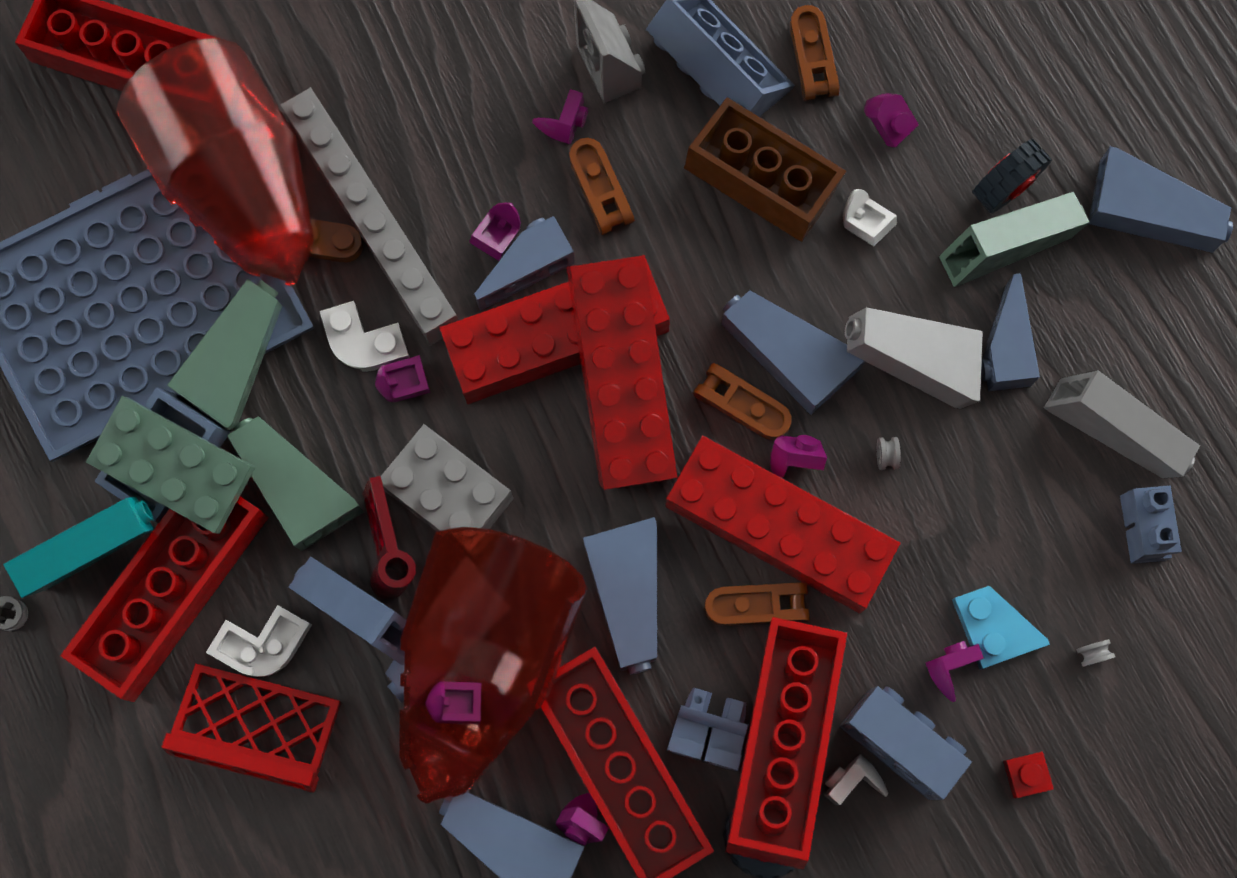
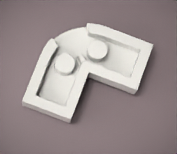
(361, 349)
(261, 654)

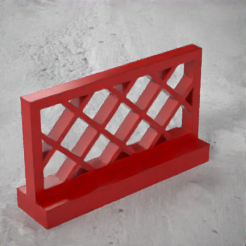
(243, 759)

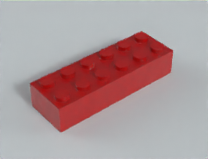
(97, 39)
(522, 341)
(622, 372)
(782, 524)
(159, 598)
(787, 744)
(623, 770)

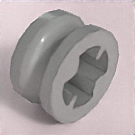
(888, 453)
(20, 617)
(1095, 653)

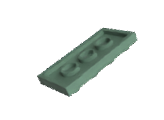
(170, 464)

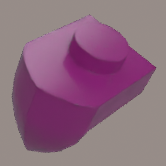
(572, 116)
(890, 117)
(497, 230)
(402, 380)
(797, 451)
(956, 657)
(455, 702)
(580, 821)

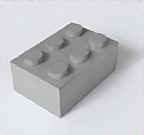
(444, 485)

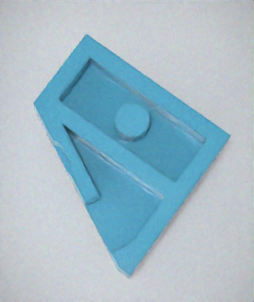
(996, 627)

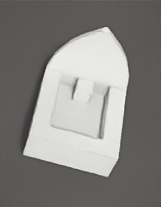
(867, 217)
(844, 781)

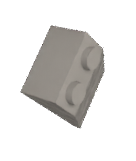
(606, 51)

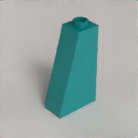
(79, 546)

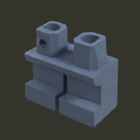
(1153, 524)
(725, 736)

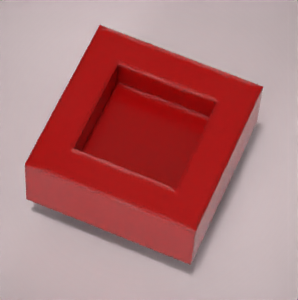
(1028, 775)

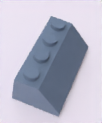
(718, 55)

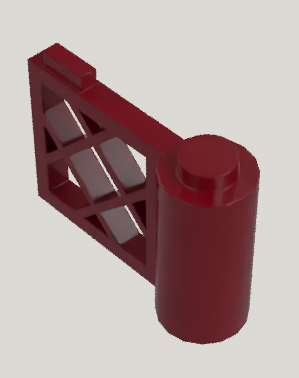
(394, 567)

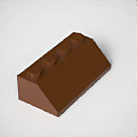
(763, 169)

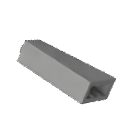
(921, 352)
(1122, 423)

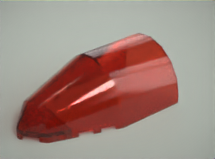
(223, 153)
(489, 616)

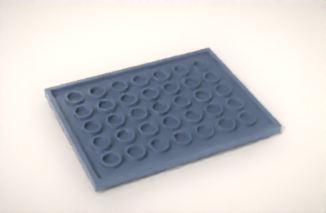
(113, 308)

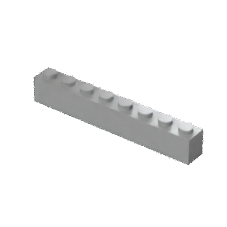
(369, 214)

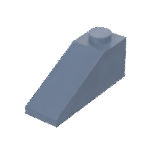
(531, 258)
(1010, 349)

